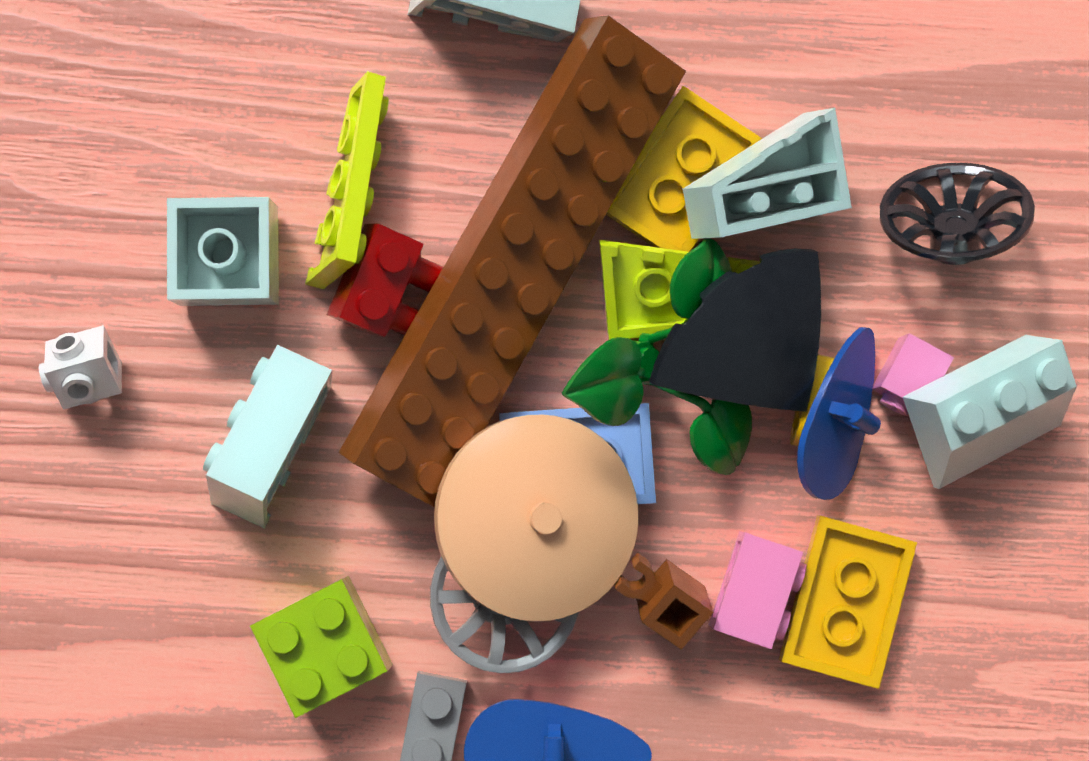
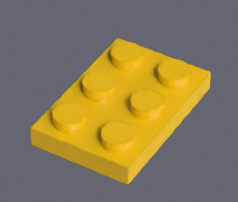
(681, 149)
(848, 601)

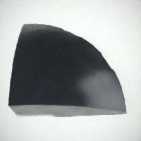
(750, 336)

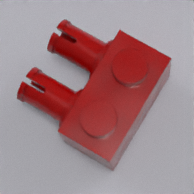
(373, 289)

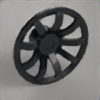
(957, 228)

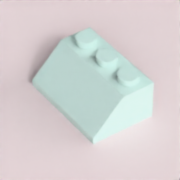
(991, 406)

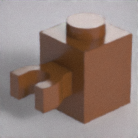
(668, 600)

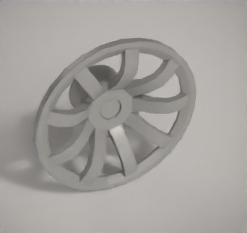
(498, 630)

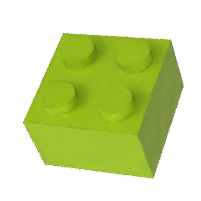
(322, 646)

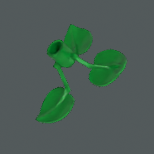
(612, 377)

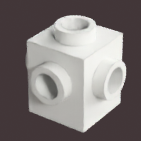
(81, 367)

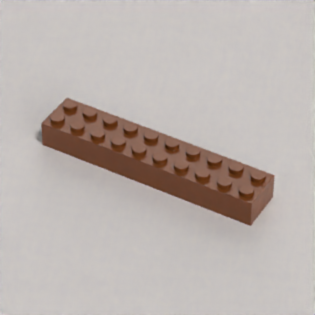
(514, 257)

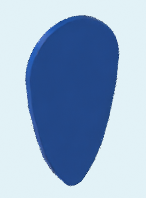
(839, 419)
(549, 733)

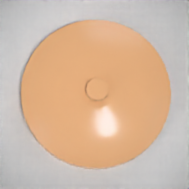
(536, 517)

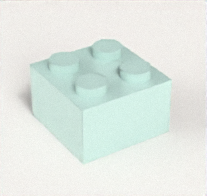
(222, 251)

